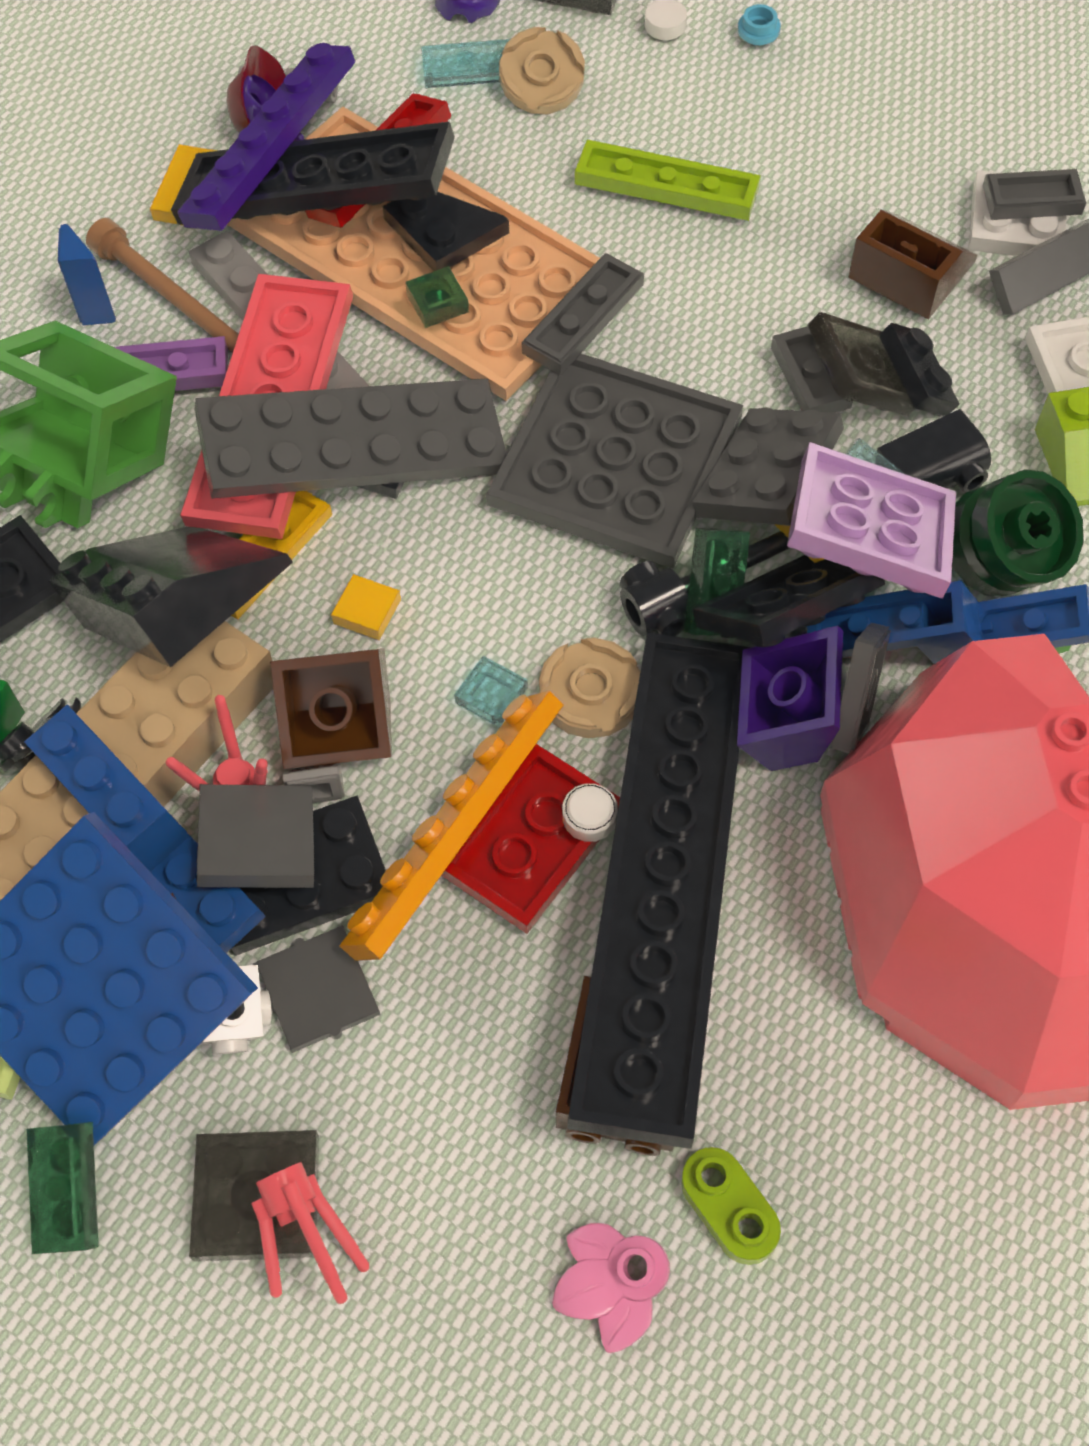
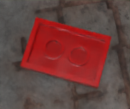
(520, 847)

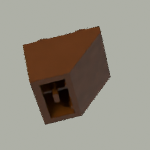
(908, 263)

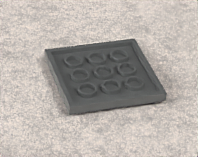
(615, 458)

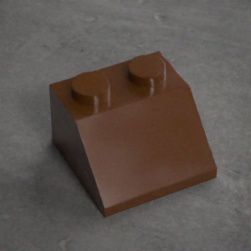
(332, 708)

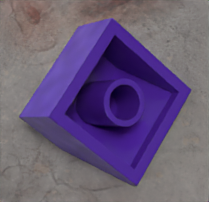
(791, 699)

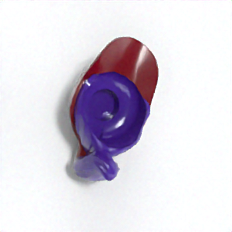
(253, 87)

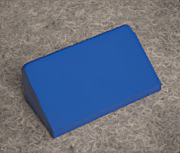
(83, 279)

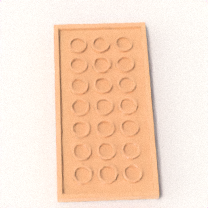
(506, 283)

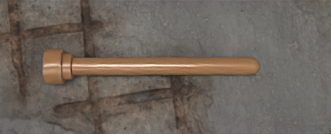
(111, 243)

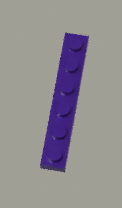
(266, 137)

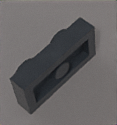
(919, 369)

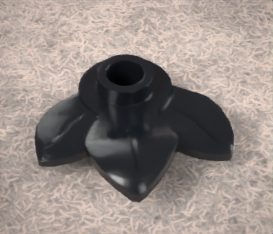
(14, 749)

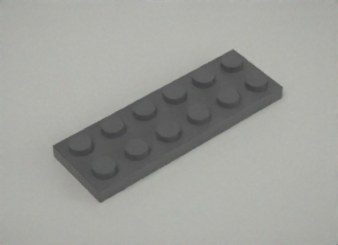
(348, 437)

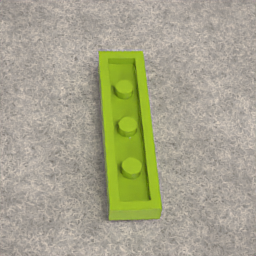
(667, 179)

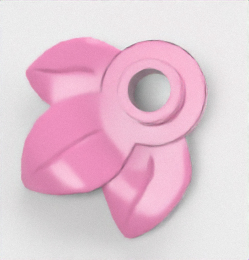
(602, 1287)

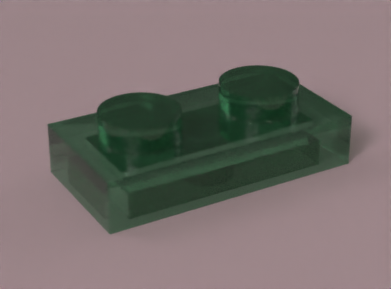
(716, 568)
(62, 1188)

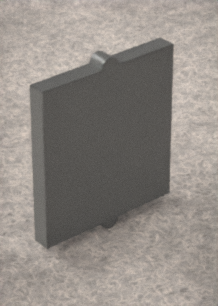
(317, 989)

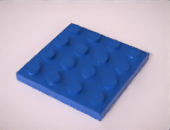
(104, 979)

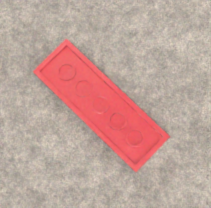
(281, 347)

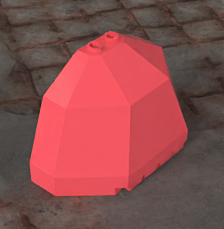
(971, 869)

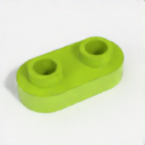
(730, 1203)

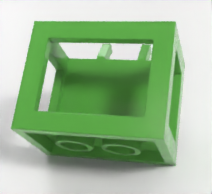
(87, 429)

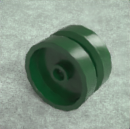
(1016, 533)

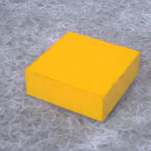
(366, 607)

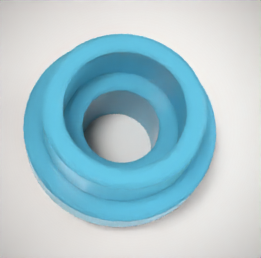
(759, 25)

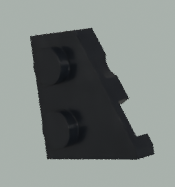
(444, 228)

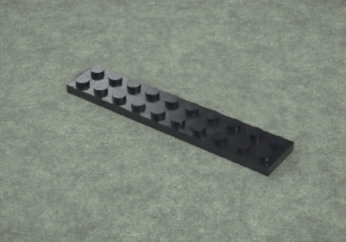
(662, 899)

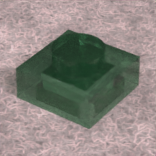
(437, 297)

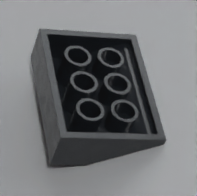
(164, 587)

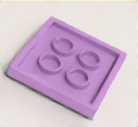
(874, 520)

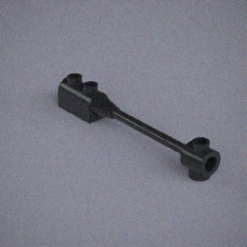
(940, 453)

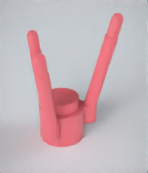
(231, 771)
(292, 1197)

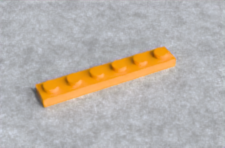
(443, 835)

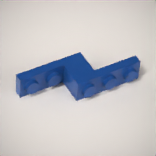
(952, 622)
(141, 823)

